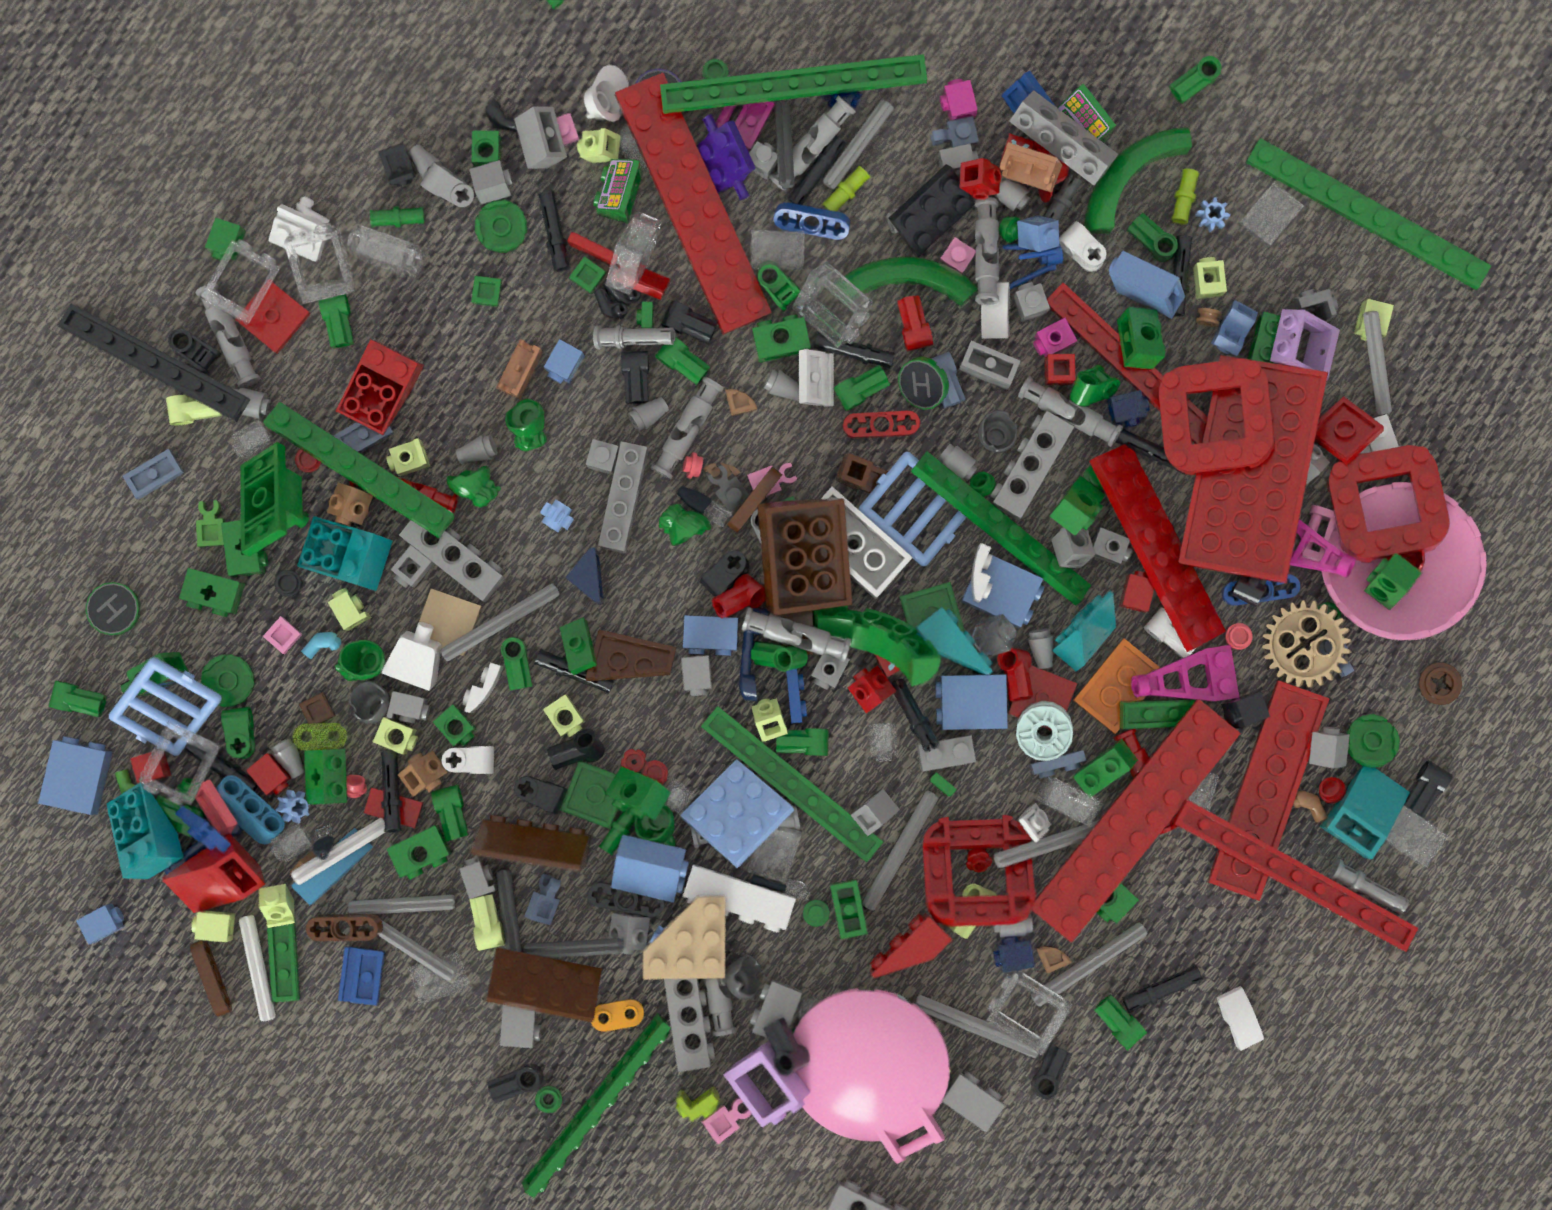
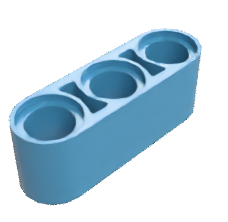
(261, 812)

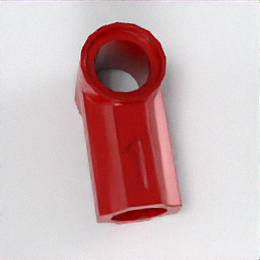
(915, 329)
(744, 593)
(1017, 674)

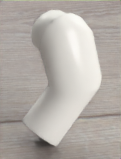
(305, 206)

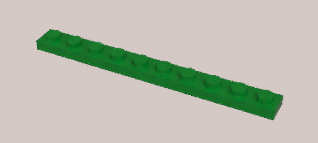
(793, 83)
(1368, 214)

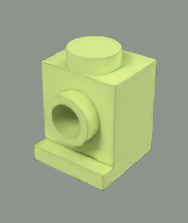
(593, 145)
(1216, 270)
(417, 461)
(348, 609)
(767, 712)
(277, 905)

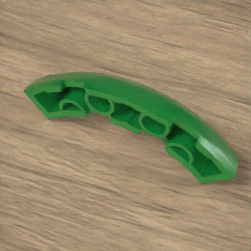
(1106, 193)
(913, 271)
(884, 637)

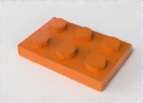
(1113, 684)

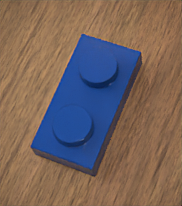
(797, 707)

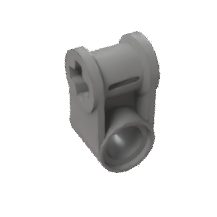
(445, 184)

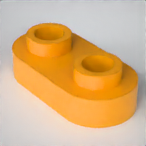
(617, 1016)

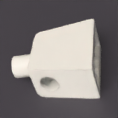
(415, 658)

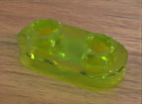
(320, 737)

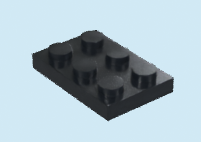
(931, 210)

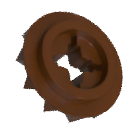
(1451, 679)

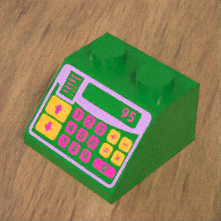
(1088, 113)
(619, 189)

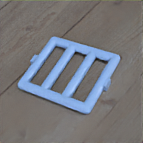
(885, 524)
(142, 681)

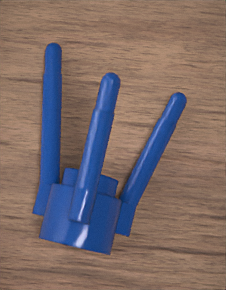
(1048, 257)

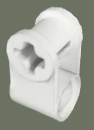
(1079, 244)
(474, 760)

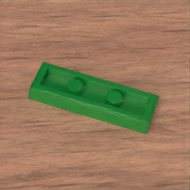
(1153, 713)
(283, 963)

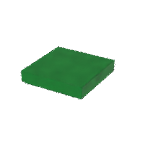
(923, 603)
(587, 795)

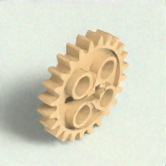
(1320, 664)

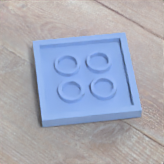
(737, 813)

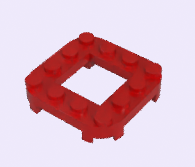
(1220, 454)
(1402, 539)
(976, 910)

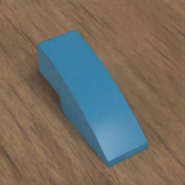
(319, 884)

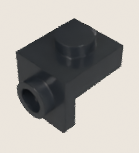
(397, 165)

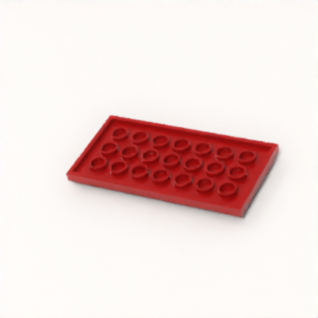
(1250, 516)

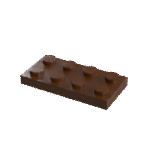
(544, 985)

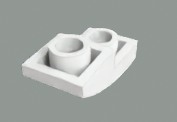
(996, 316)
(979, 581)
(477, 696)
(1035, 822)
(1241, 1018)

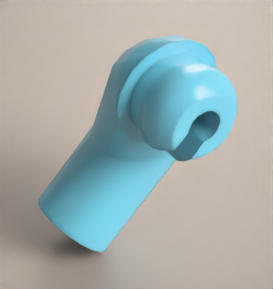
(319, 641)

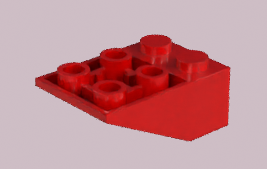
(379, 386)
(216, 877)
(916, 946)

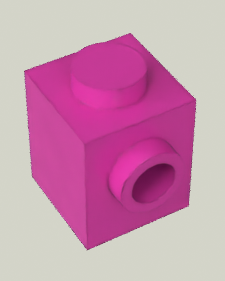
(958, 100)
(1054, 338)

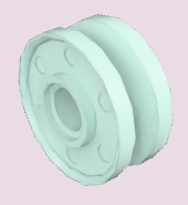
(1040, 746)

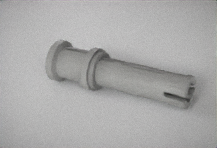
(622, 337)
(1357, 881)

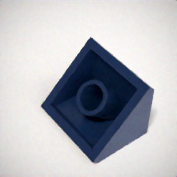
(587, 576)

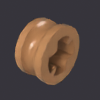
(1208, 317)

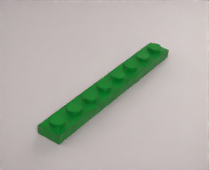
(359, 469)
(1000, 528)
(791, 783)
(591, 1111)

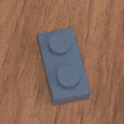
(361, 437)
(153, 474)
(1068, 761)

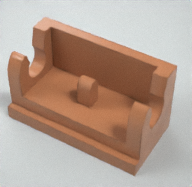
(1030, 167)
(520, 369)

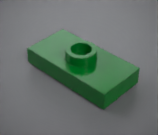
(578, 646)

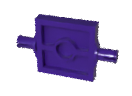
(726, 157)

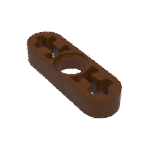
(754, 499)
(334, 932)
(211, 977)

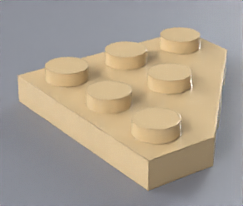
(690, 944)

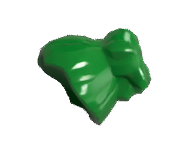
(527, 424)
(474, 485)
(682, 524)
(360, 660)
(657, 830)

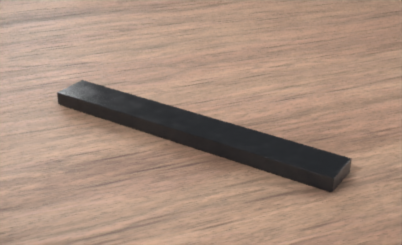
(154, 362)

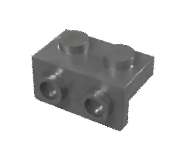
(1321, 302)

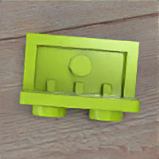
(702, 1105)

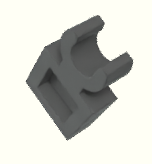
(729, 489)

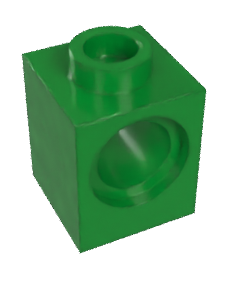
(485, 139)
(221, 235)
(444, 722)

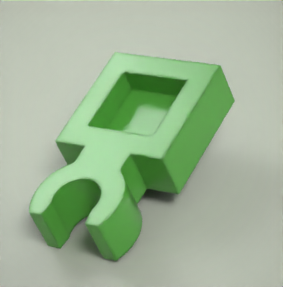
(209, 530)

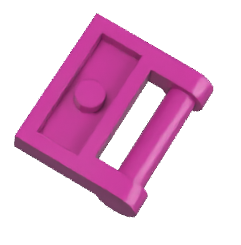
(750, 120)

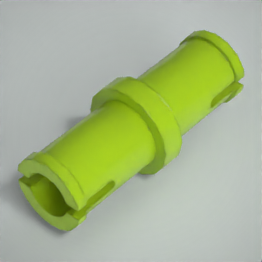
(846, 189)
(1185, 196)

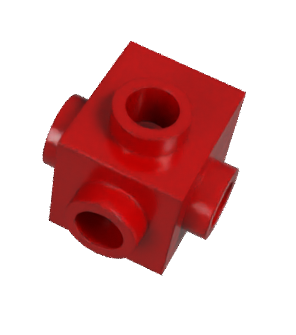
(980, 178)
(871, 688)

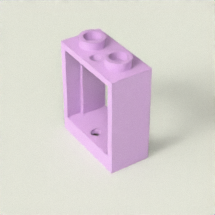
(1321, 337)
(752, 1097)

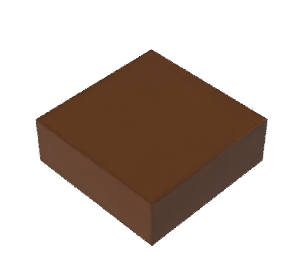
(317, 709)

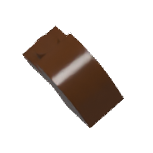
(859, 473)

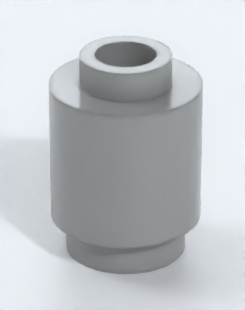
(1012, 194)
(258, 405)
(958, 461)
(1017, 929)

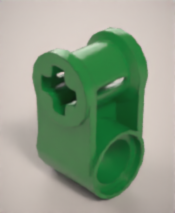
(779, 286)
(1093, 386)
(238, 728)

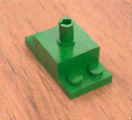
(269, 499)

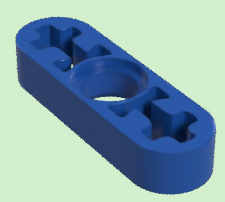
(821, 214)
(1281, 594)

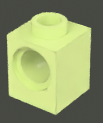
(1384, 311)
(554, 710)
(384, 733)
(213, 926)

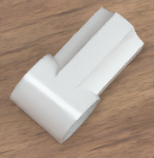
(1163, 631)

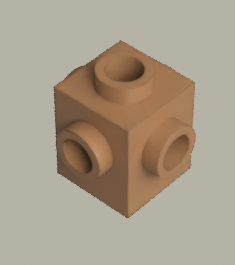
(349, 504)
(423, 773)

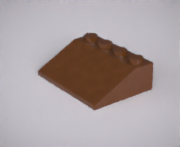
(805, 555)
(532, 844)

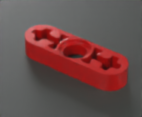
(901, 430)

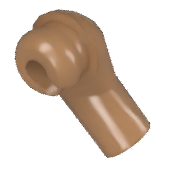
(1310, 802)

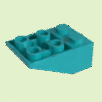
(345, 553)
(1087, 631)
(952, 643)
(1366, 812)
(142, 834)

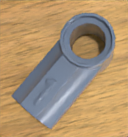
(955, 393)

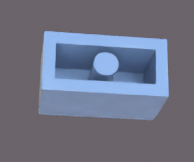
(710, 633)

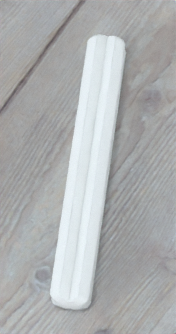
(339, 851)
(257, 968)

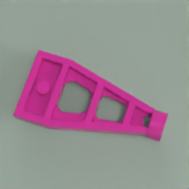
(1330, 557)
(1219, 674)

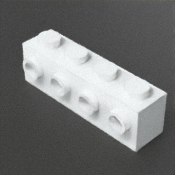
(742, 898)

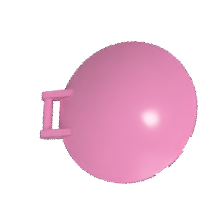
(1441, 594)
(874, 1069)

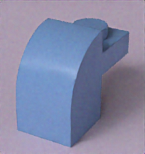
(1234, 328)

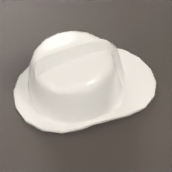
(601, 98)

